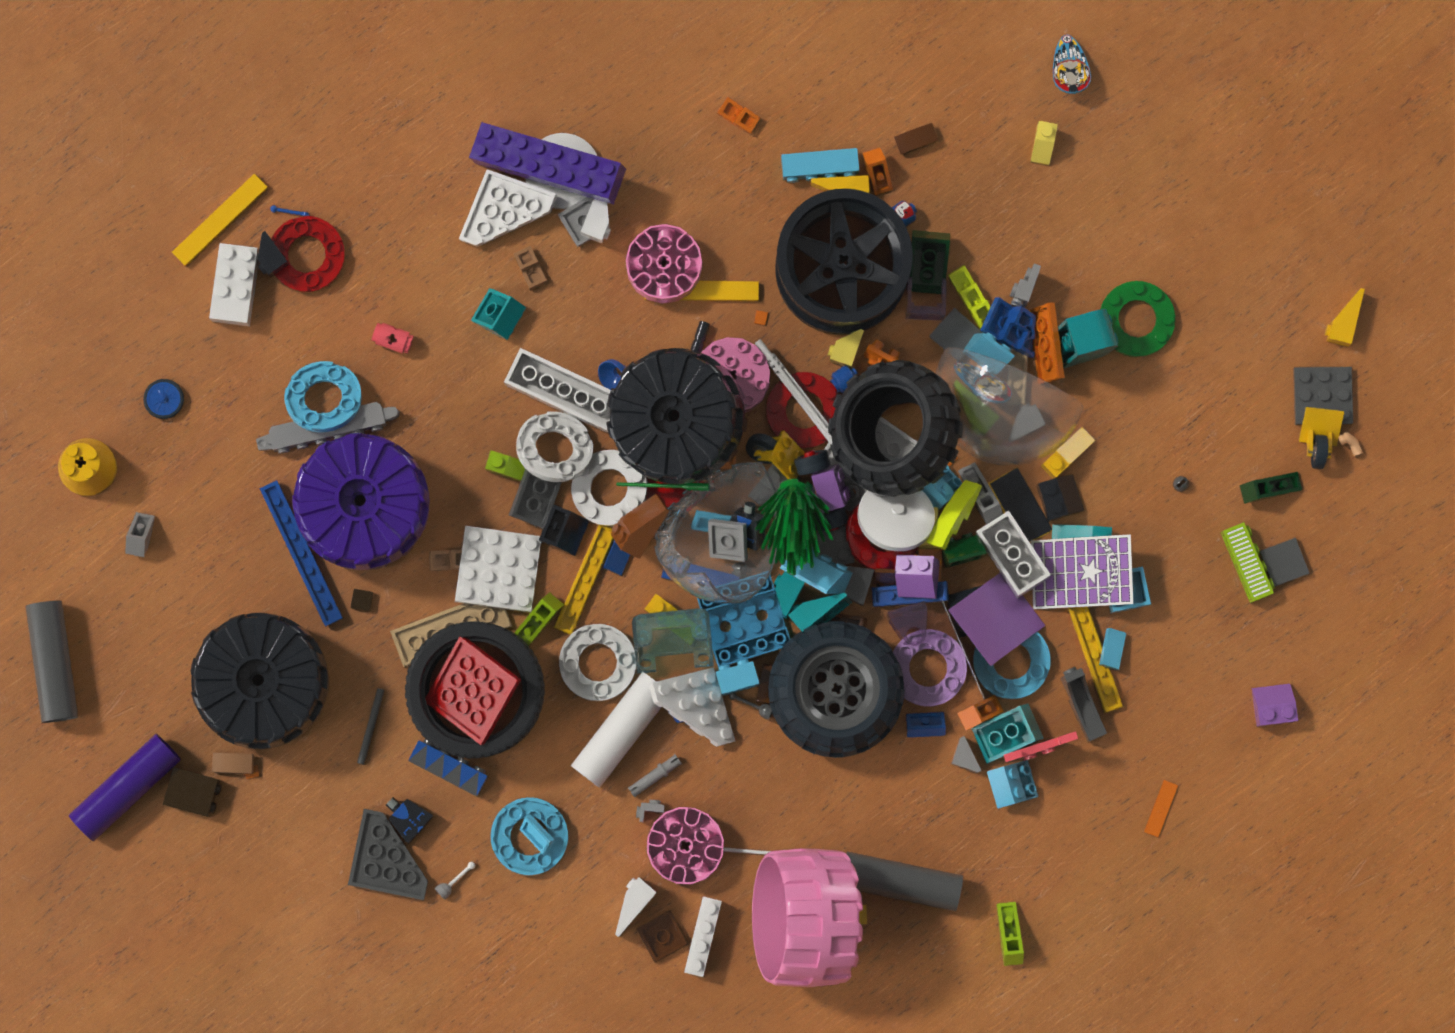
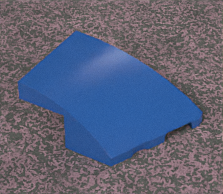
(1011, 326)

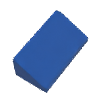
(616, 560)
(925, 724)

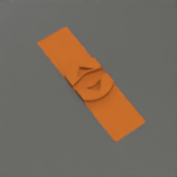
(1161, 808)

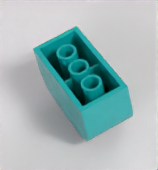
(1086, 337)

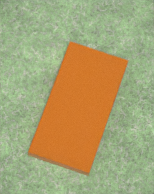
(1047, 344)

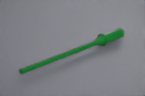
(689, 486)

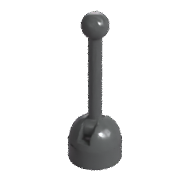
(764, 710)

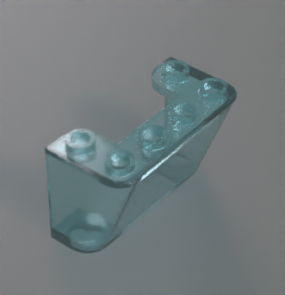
(671, 635)

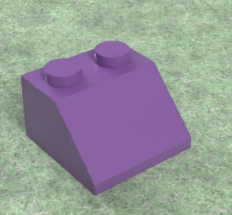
(917, 576)
(1274, 705)

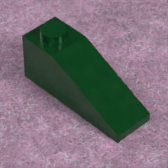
(1270, 487)

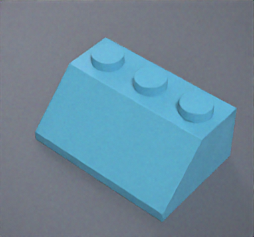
(825, 574)

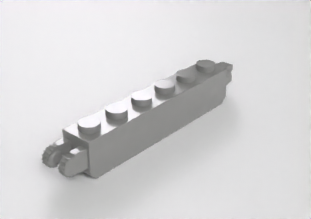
(291, 435)

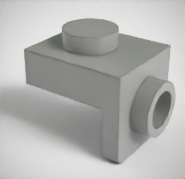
(652, 806)

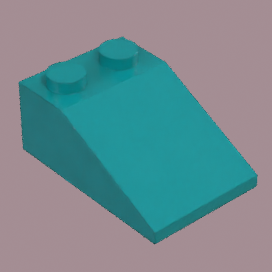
(1079, 531)
(818, 610)
(1007, 733)

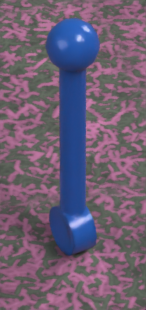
(274, 209)

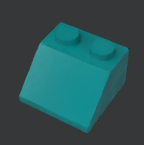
(498, 313)
(787, 591)

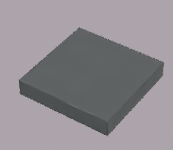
(954, 331)
(1284, 562)

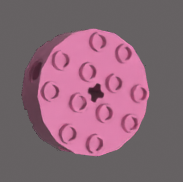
(682, 260)
(748, 365)
(688, 826)

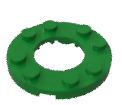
(1163, 311)

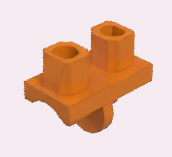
(876, 355)

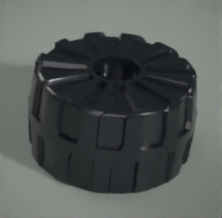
(708, 419)
(292, 685)

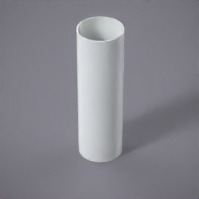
(617, 732)

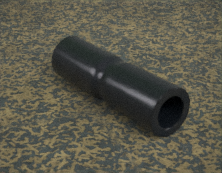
(700, 336)

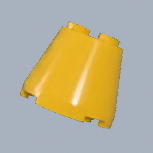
(93, 476)

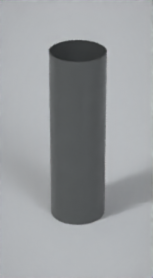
(51, 661)
(907, 882)

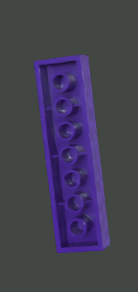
(547, 163)

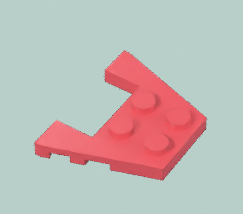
(1045, 747)

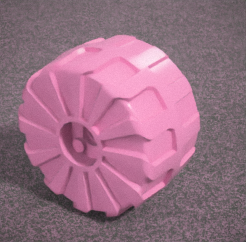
(806, 917)

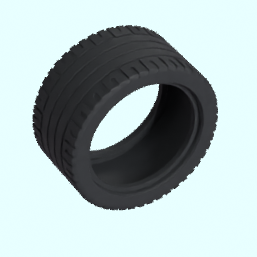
(418, 687)

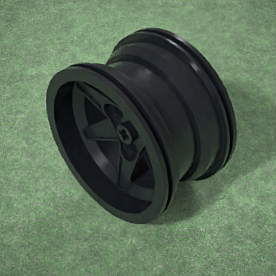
(886, 224)

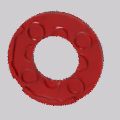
(334, 253)
(778, 400)
(864, 552)

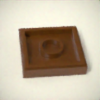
(662, 936)

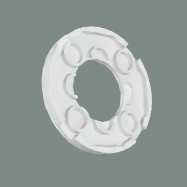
(562, 424)
(582, 486)
(592, 635)

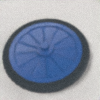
(163, 398)

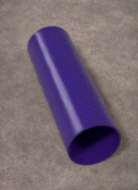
(124, 787)

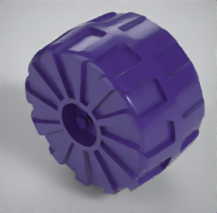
(369, 533)

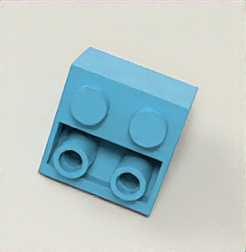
(986, 345)
(943, 489)
(1012, 784)

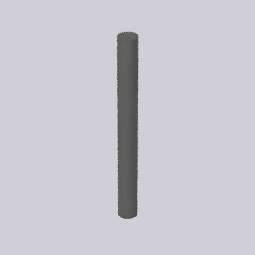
(370, 726)

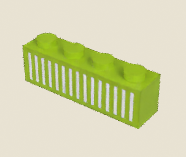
(1247, 562)

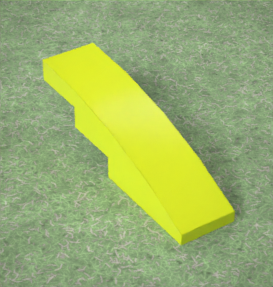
(970, 294)
(955, 511)

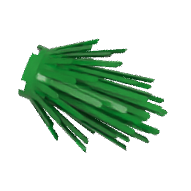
(794, 524)

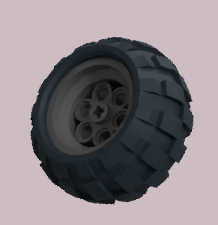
(811, 722)

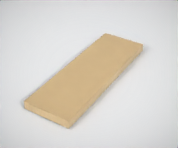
(412, 636)

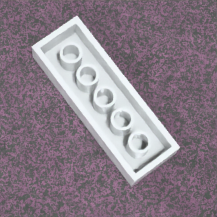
(559, 389)

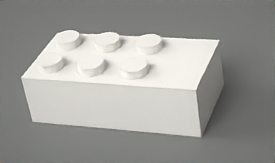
(234, 284)
(1013, 554)

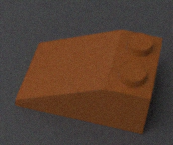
(639, 526)

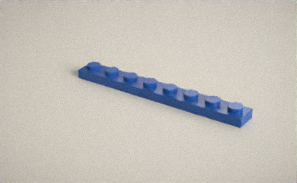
(301, 553)

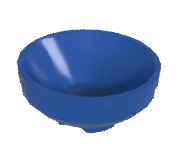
(608, 373)

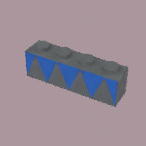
(448, 768)

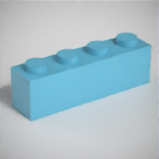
(819, 164)

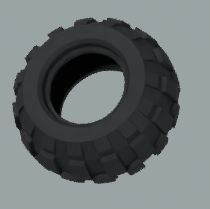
(860, 410)

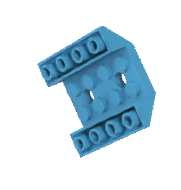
(747, 634)

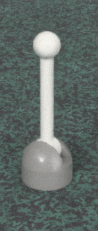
(444, 889)

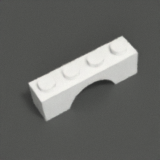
(702, 936)

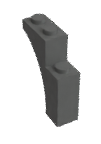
(1082, 703)

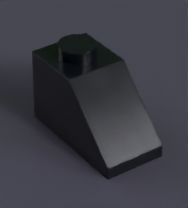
(270, 257)

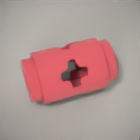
(400, 345)

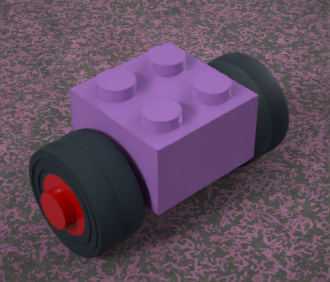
(828, 485)

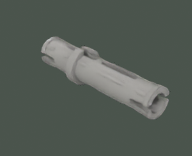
(655, 775)

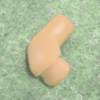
(1352, 441)

